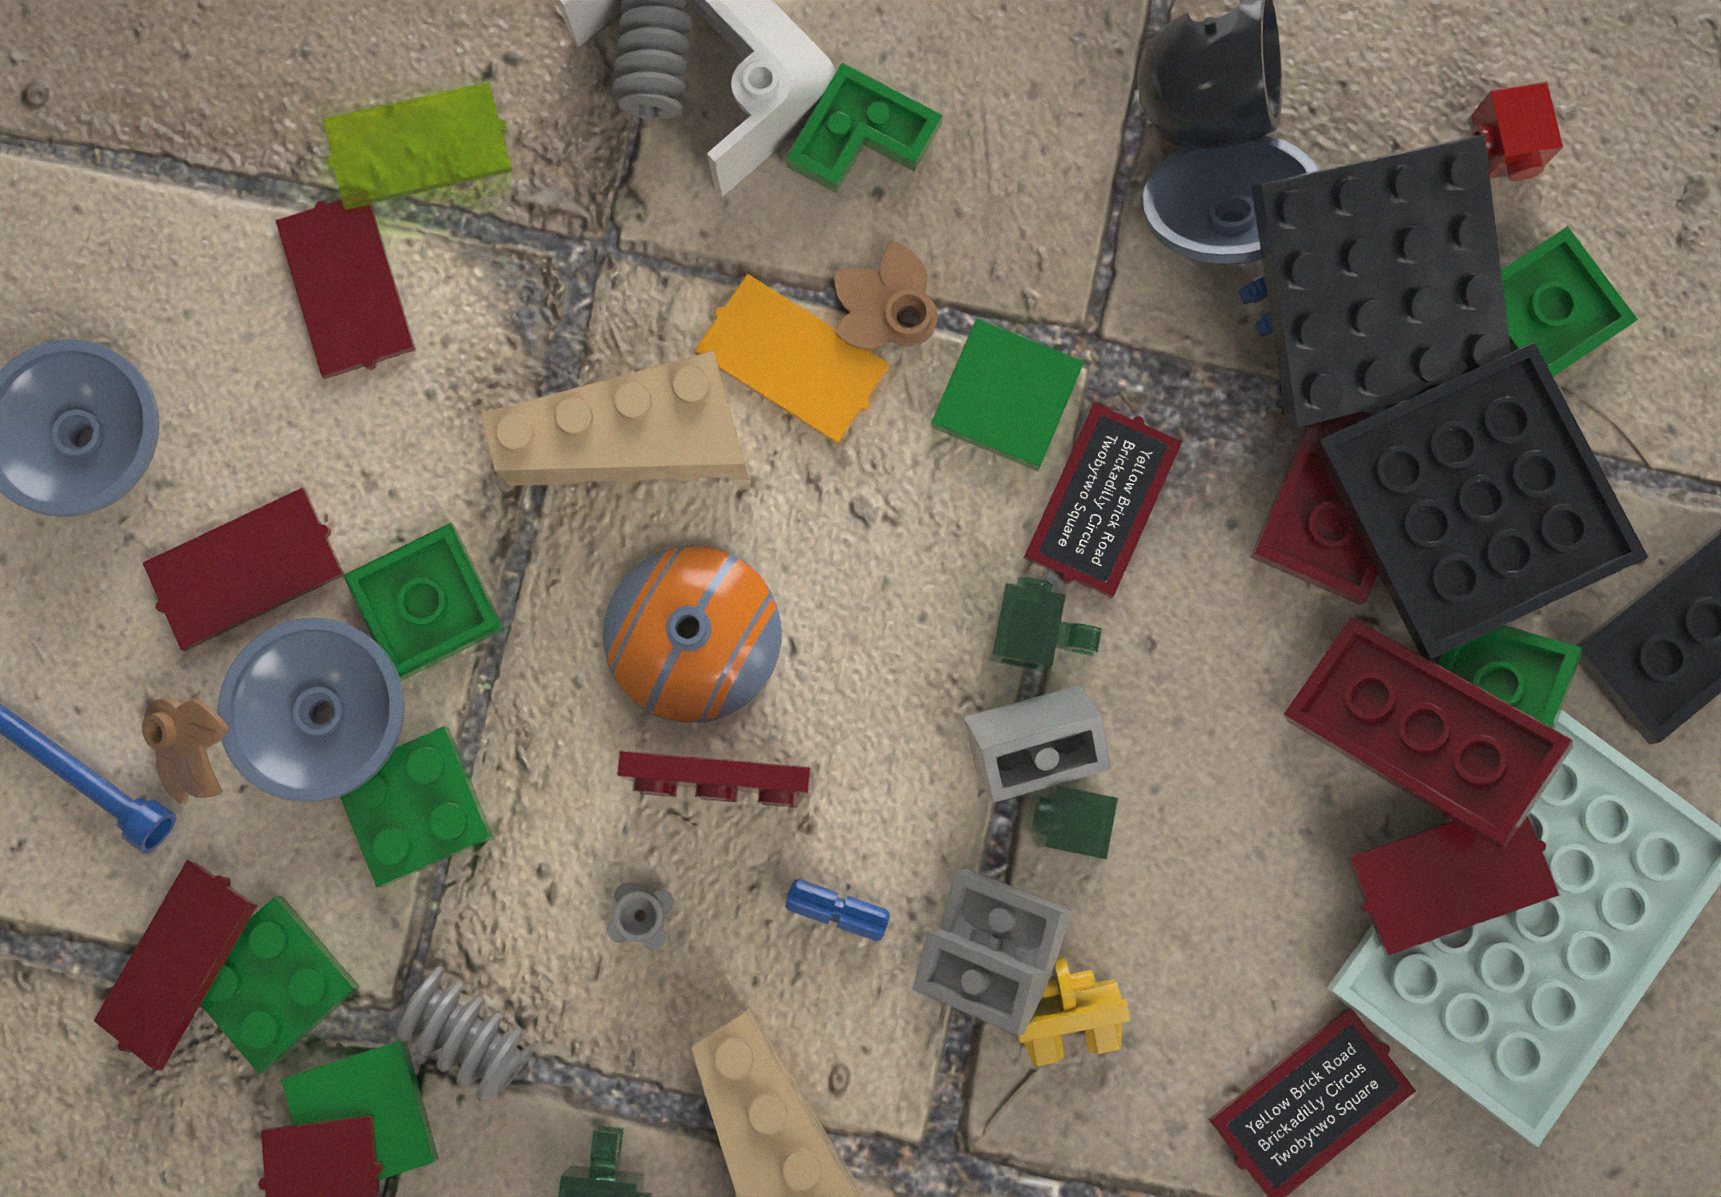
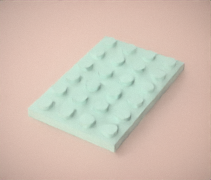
(1538, 994)

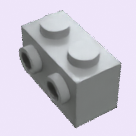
(1037, 743)

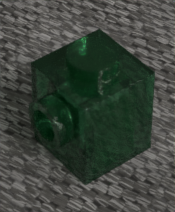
(1075, 822)

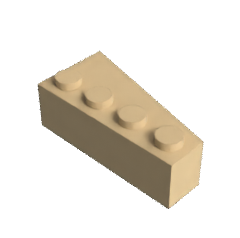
(621, 430)
(763, 1118)

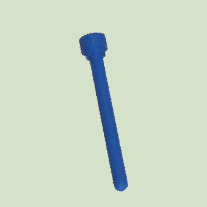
(142, 821)

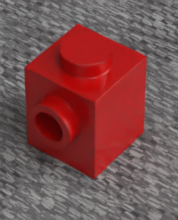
(1518, 130)

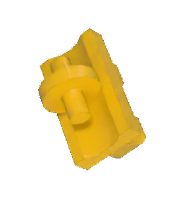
(1075, 1005)

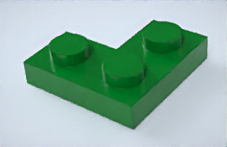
(859, 114)

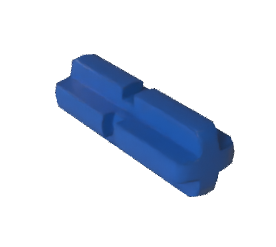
(850, 914)

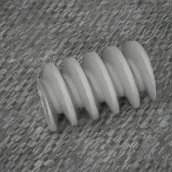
(651, 58)
(463, 1037)

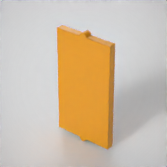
(792, 359)

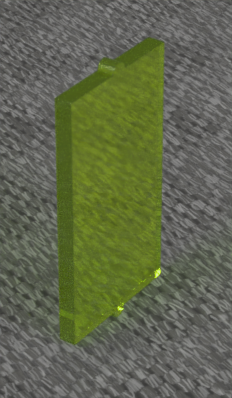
(417, 145)

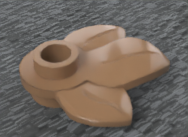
(880, 297)
(180, 736)

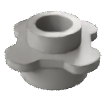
(624, 924)

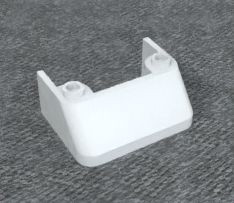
(773, 84)

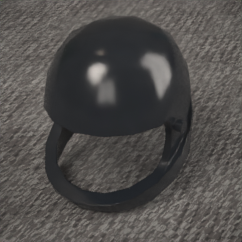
(1214, 78)

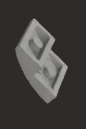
(992, 951)

